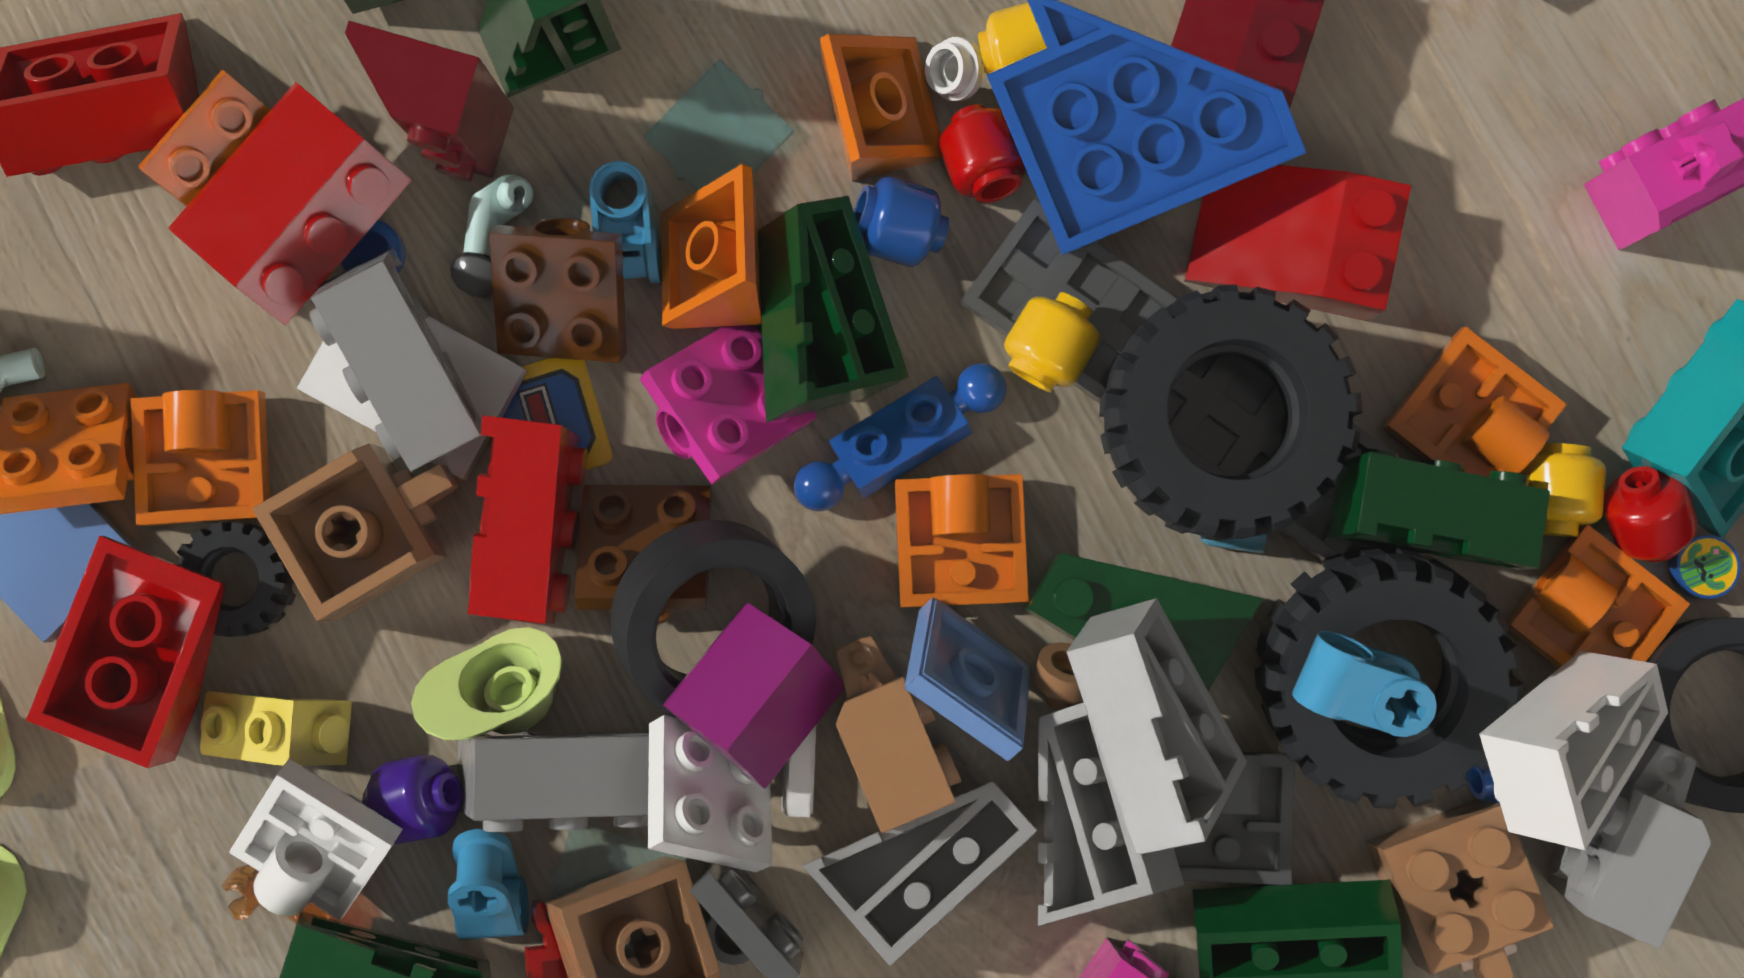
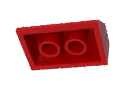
(93, 94)
(289, 204)

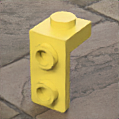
(275, 729)

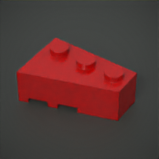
(525, 520)

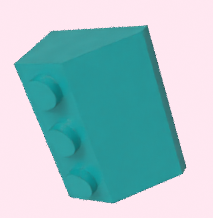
(1699, 426)

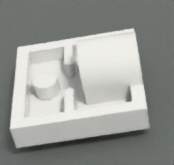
(704, 802)
(311, 844)

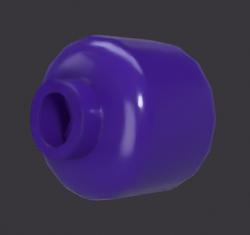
(416, 795)

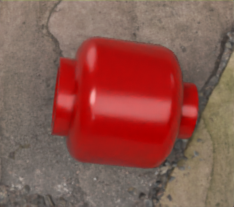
(981, 154)
(1649, 514)

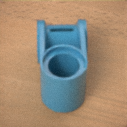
(634, 222)
(1364, 686)
(488, 888)

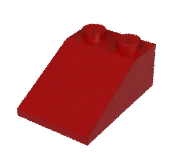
(1306, 236)
(130, 655)

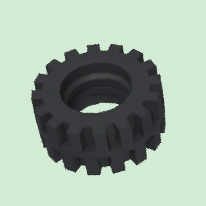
(274, 579)

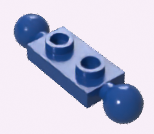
(900, 437)

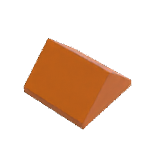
(880, 102)
(712, 255)

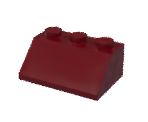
(1252, 37)
(438, 98)

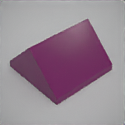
(756, 693)

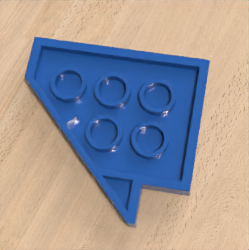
(1131, 124)

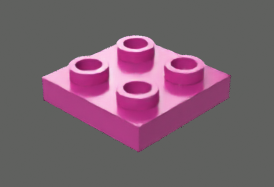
(716, 402)

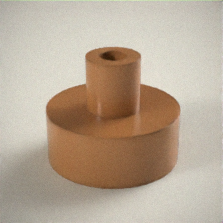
(1055, 676)

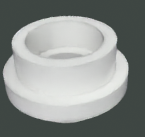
(955, 69)

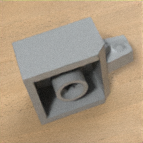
(1641, 853)

